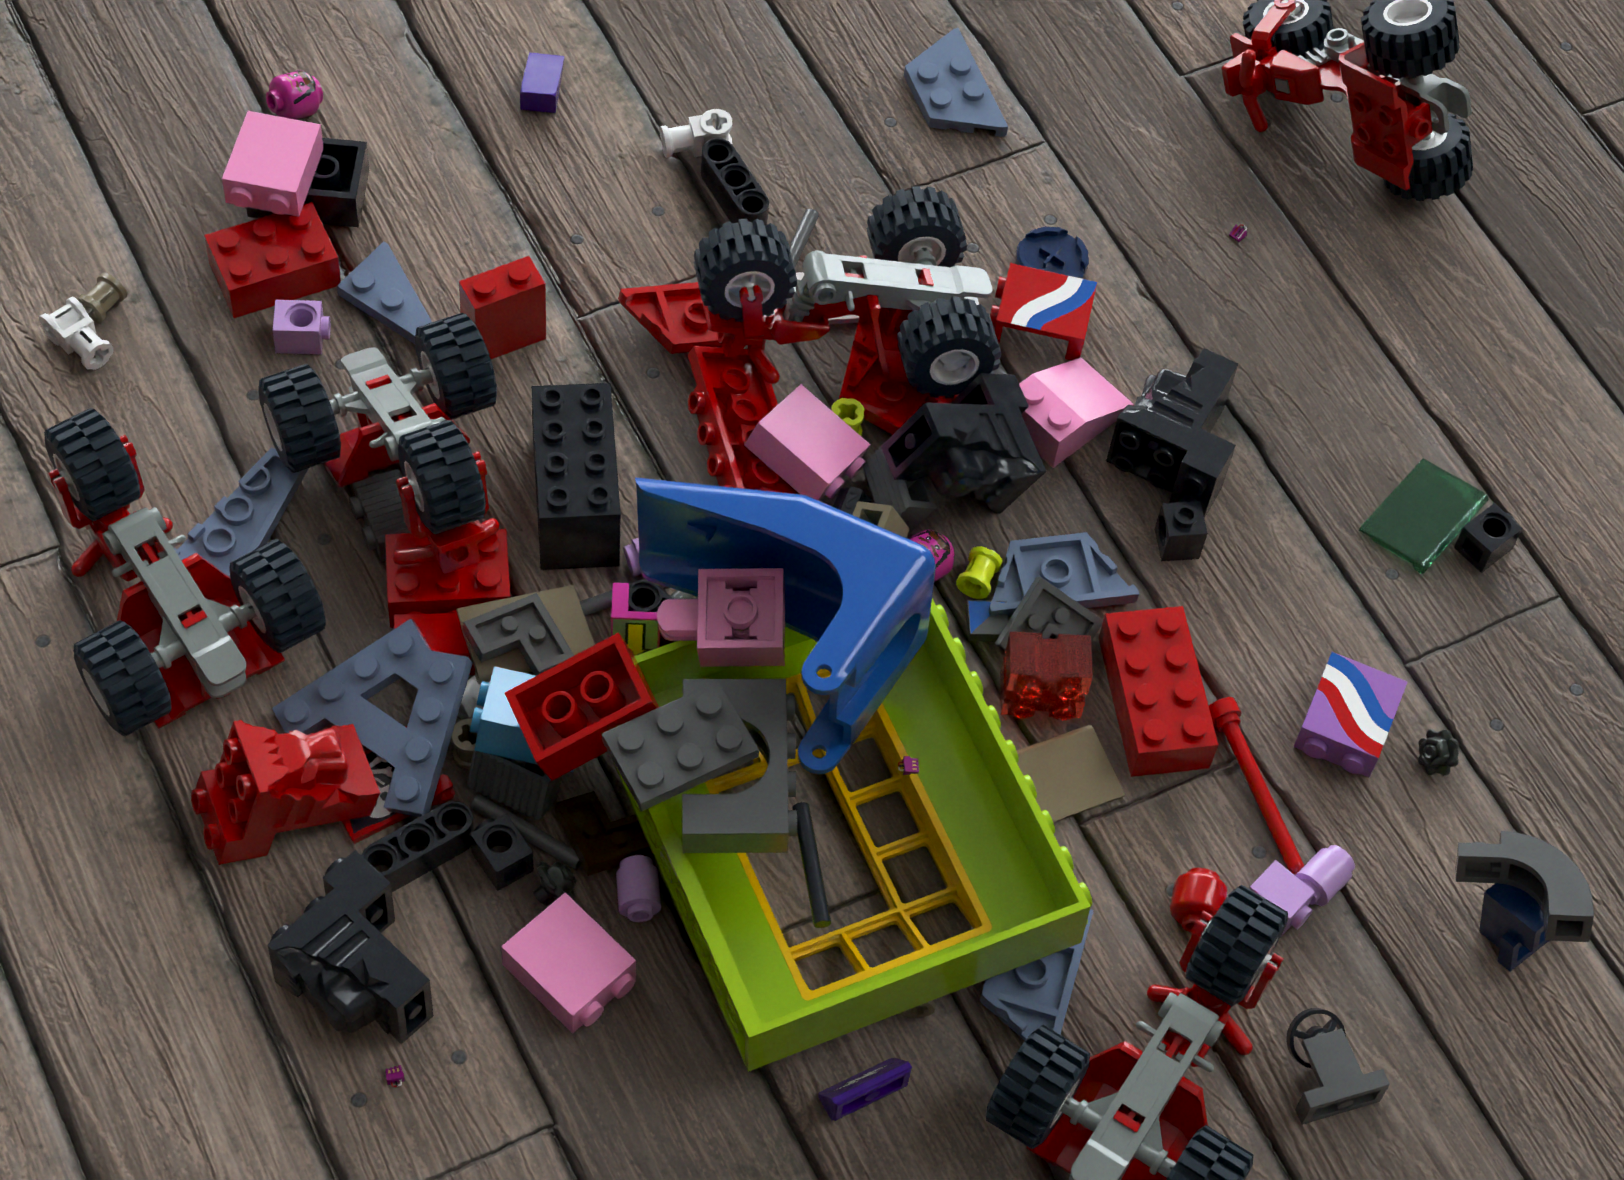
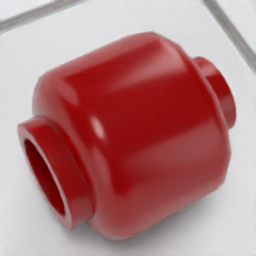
(1195, 892)

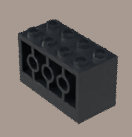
(576, 476)

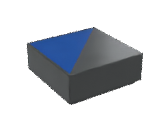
(980, 624)

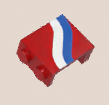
(1044, 305)

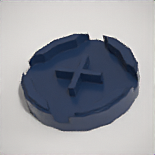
(1053, 251)

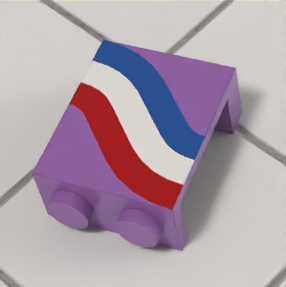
(1350, 715)

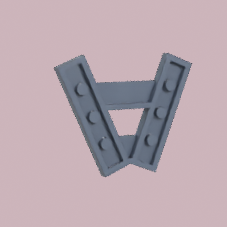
(414, 751)

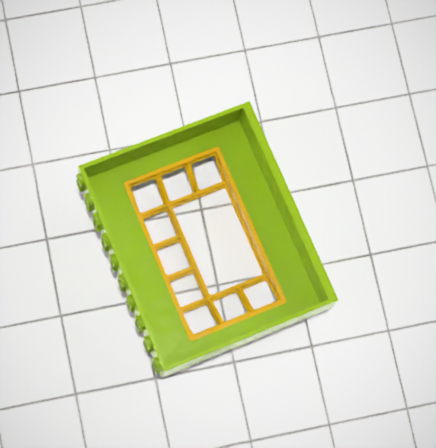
(969, 813)

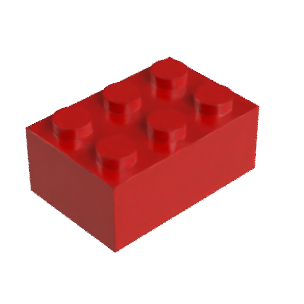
(272, 260)
(430, 591)
(579, 700)

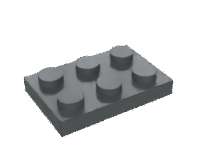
(680, 745)

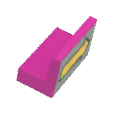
(637, 628)

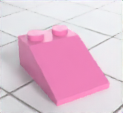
(1068, 408)

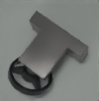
(1336, 1069)

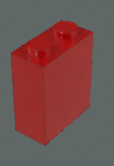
(506, 306)

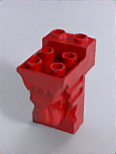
(281, 785)

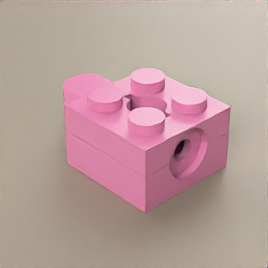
(726, 603)

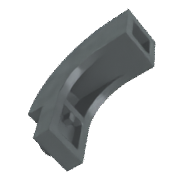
(1540, 872)

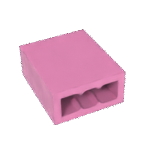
(272, 163)
(808, 445)
(569, 963)

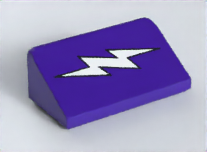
(865, 1088)

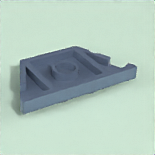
(952, 88)
(1066, 562)
(1036, 991)

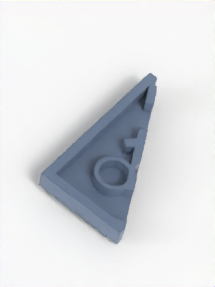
(385, 293)

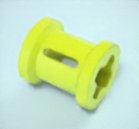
(850, 412)
(979, 572)

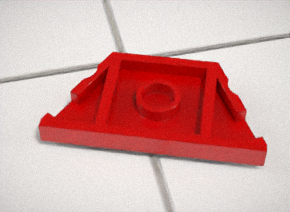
(671, 315)

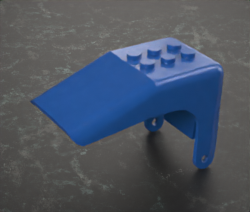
(845, 587)

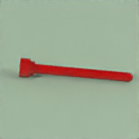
(1226, 719)

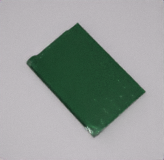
(1424, 514)

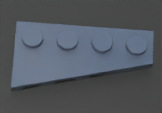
(246, 516)

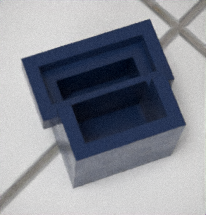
(1512, 923)

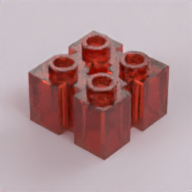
(1045, 675)

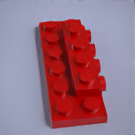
(729, 405)

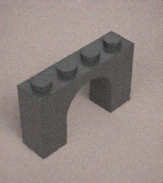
(758, 816)

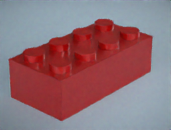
(1157, 691)

